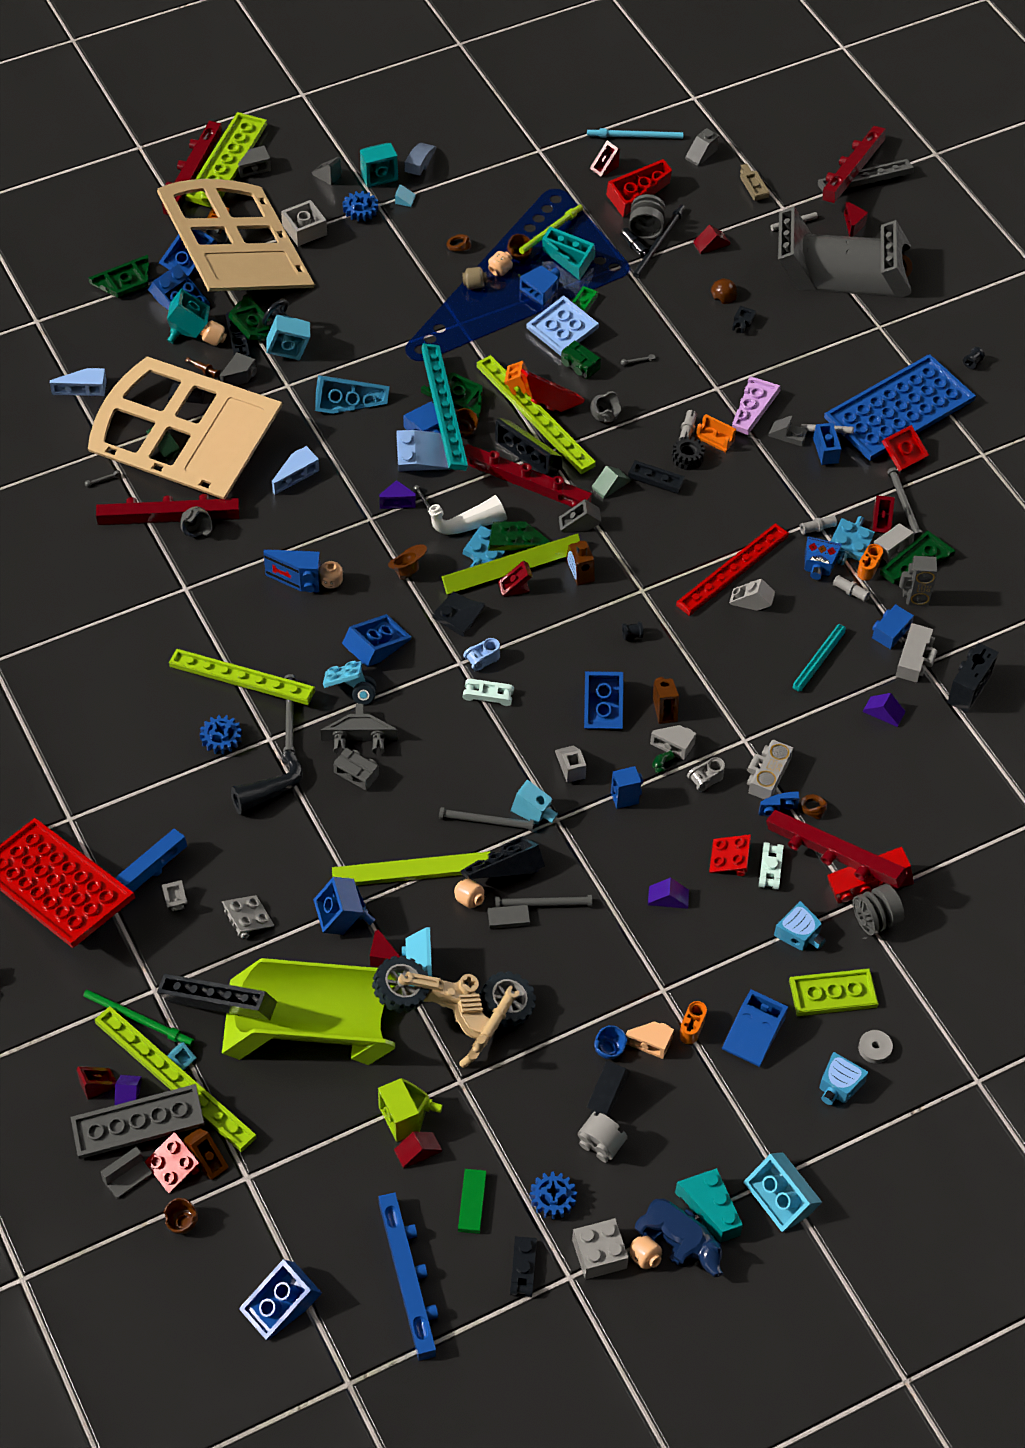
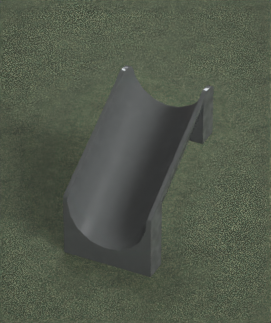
(843, 262)

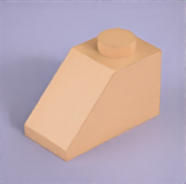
(651, 1038)

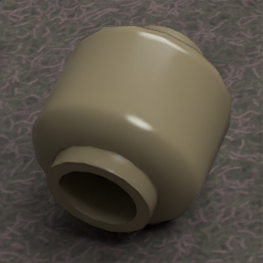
(474, 278)

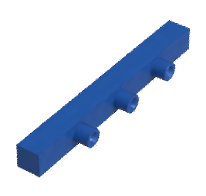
(152, 860)
(408, 1276)

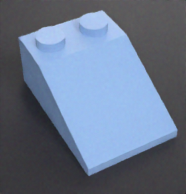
(420, 451)

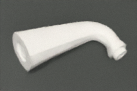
(482, 514)

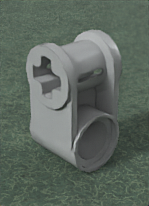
(705, 776)

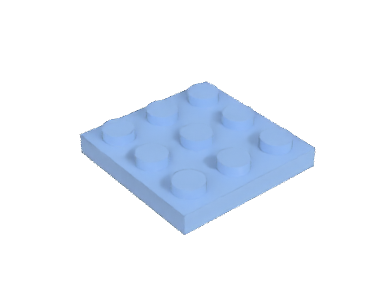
(562, 325)

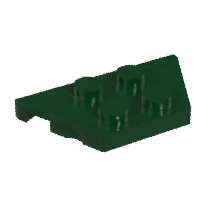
(123, 278)
(248, 319)
(463, 392)
(514, 536)

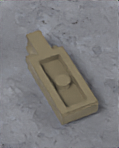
(753, 183)

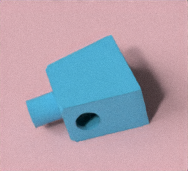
(533, 804)

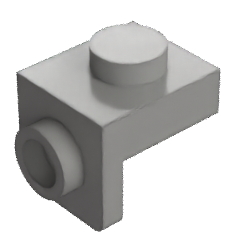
(174, 895)

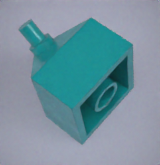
(378, 164)
(186, 315)

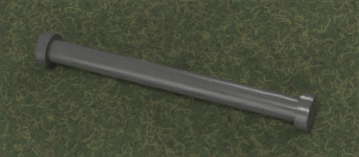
(893, 473)
(289, 719)
(486, 819)
(544, 901)

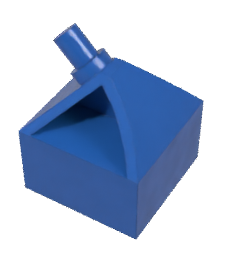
(340, 906)

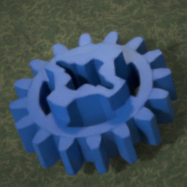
(359, 206)
(220, 734)
(563, 1193)

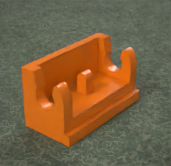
(514, 378)
(716, 433)

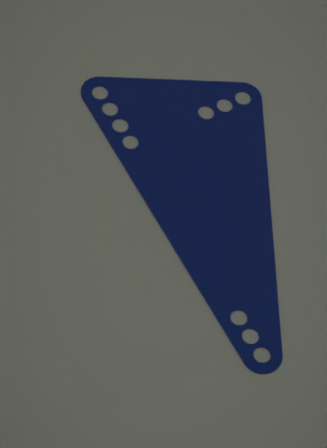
(501, 302)

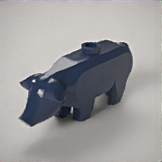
(683, 1233)

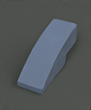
(419, 158)

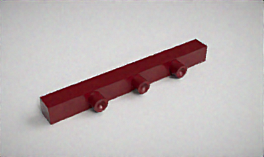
(201, 151)
(853, 164)
(525, 477)
(164, 511)
(836, 849)

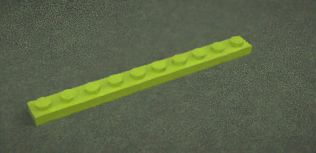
(538, 417)
(174, 1077)

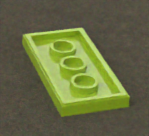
(833, 992)

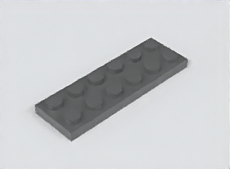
(137, 1121)

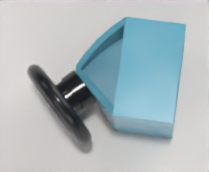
(287, 334)

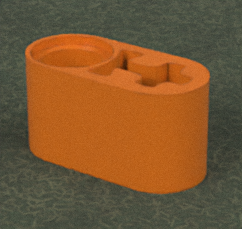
(872, 559)
(696, 1022)

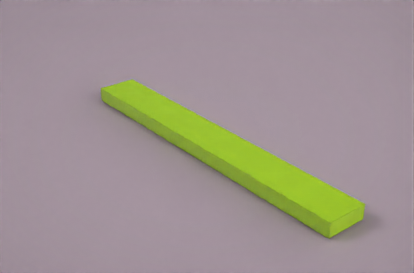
(502, 566)
(242, 676)
(408, 869)

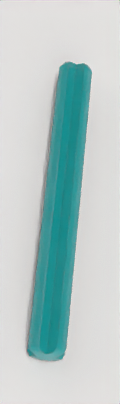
(819, 658)

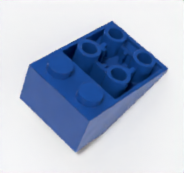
(170, 283)
(755, 1027)

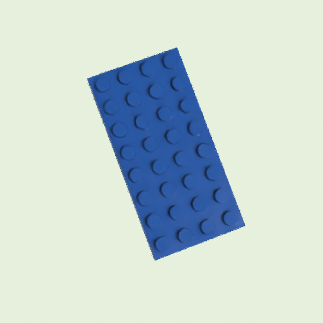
(912, 396)

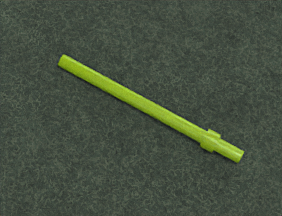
(569, 215)

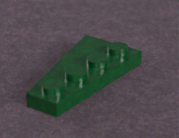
(925, 545)

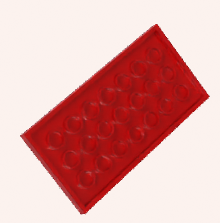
(58, 883)

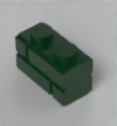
(580, 359)

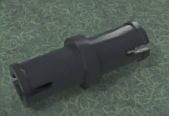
(633, 242)

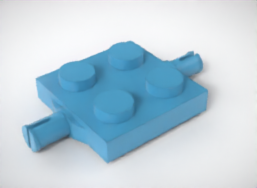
(853, 539)
(477, 548)

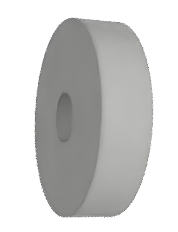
(872, 1054)

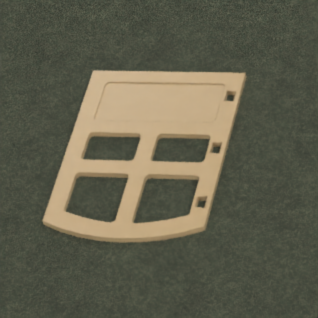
(236, 264)
(217, 444)

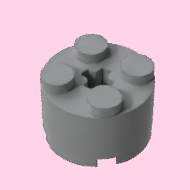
(601, 1136)

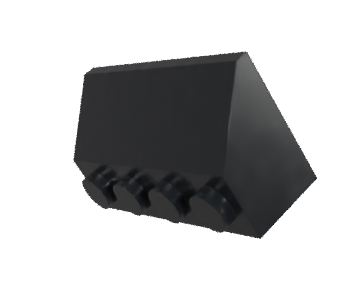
(527, 447)

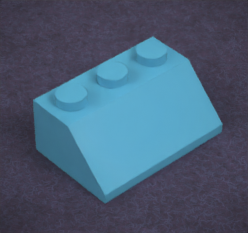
(419, 948)
(782, 1191)

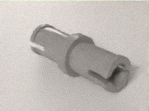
(688, 425)
(818, 524)
(851, 588)

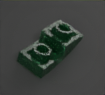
(167, 445)

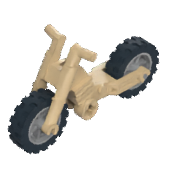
(457, 996)

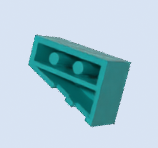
(569, 251)
(711, 1202)

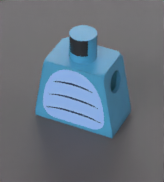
(800, 928)
(841, 1079)

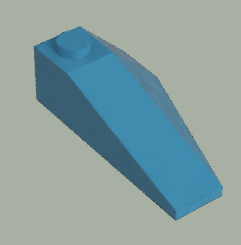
(341, 395)

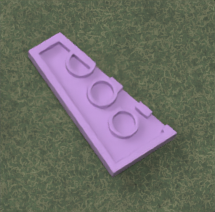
(756, 400)

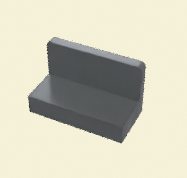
(126, 1173)

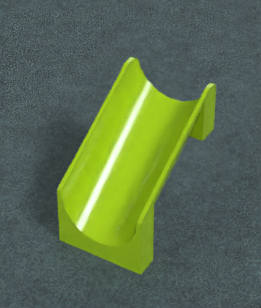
(312, 1006)

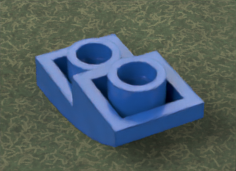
(780, 801)

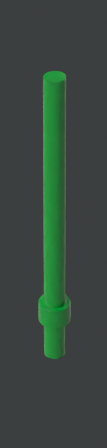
(171, 1033)

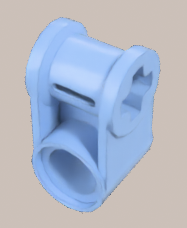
(483, 653)

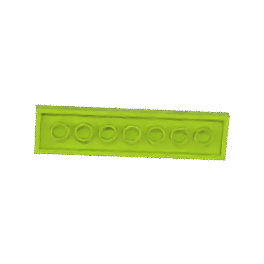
(223, 162)

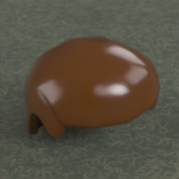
(517, 242)
(724, 290)
(467, 421)
(180, 1216)

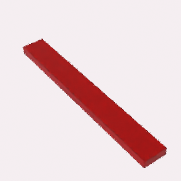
(732, 569)

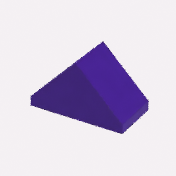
(397, 497)
(885, 708)
(668, 894)
(127, 1088)

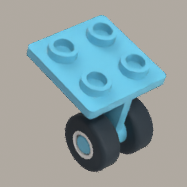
(351, 673)

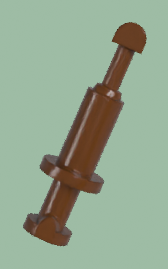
(207, 369)

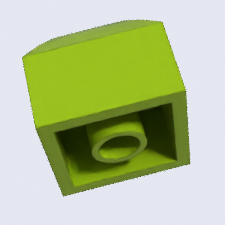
(404, 1107)

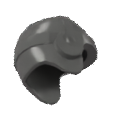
(605, 407)
(196, 522)

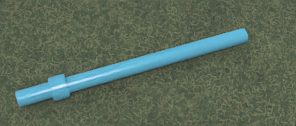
(603, 133)

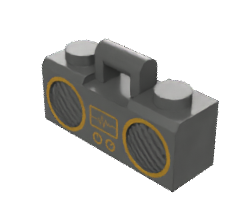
(919, 580)

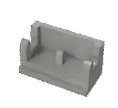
(895, 541)

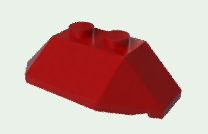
(548, 393)

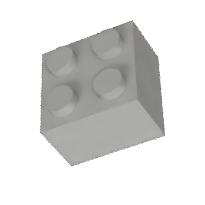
(304, 223)
(600, 1248)

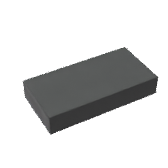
(508, 916)

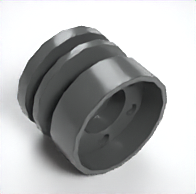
(647, 216)
(878, 909)

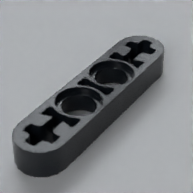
(235, 337)

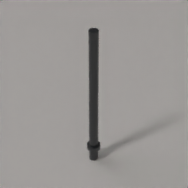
(677, 214)

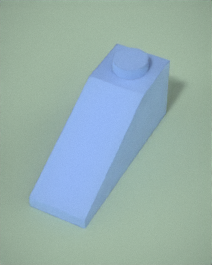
(83, 382)
(297, 467)

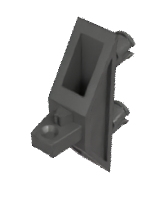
(359, 728)

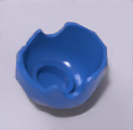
(610, 1042)

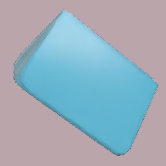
(404, 196)
(182, 1056)

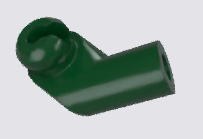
(662, 759)

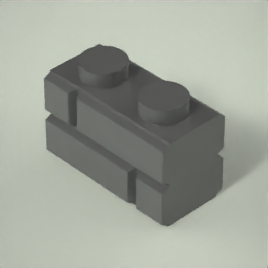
(356, 768)

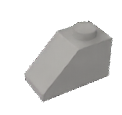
(674, 738)

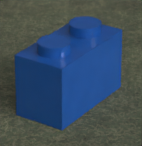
(827, 443)
(892, 626)
(626, 787)

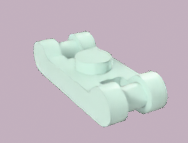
(488, 691)
(771, 866)

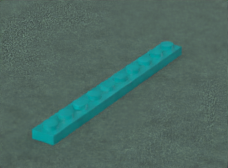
(444, 407)

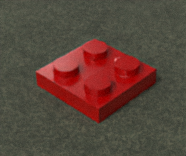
(905, 448)

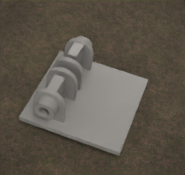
(247, 915)

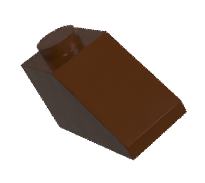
(206, 1153)

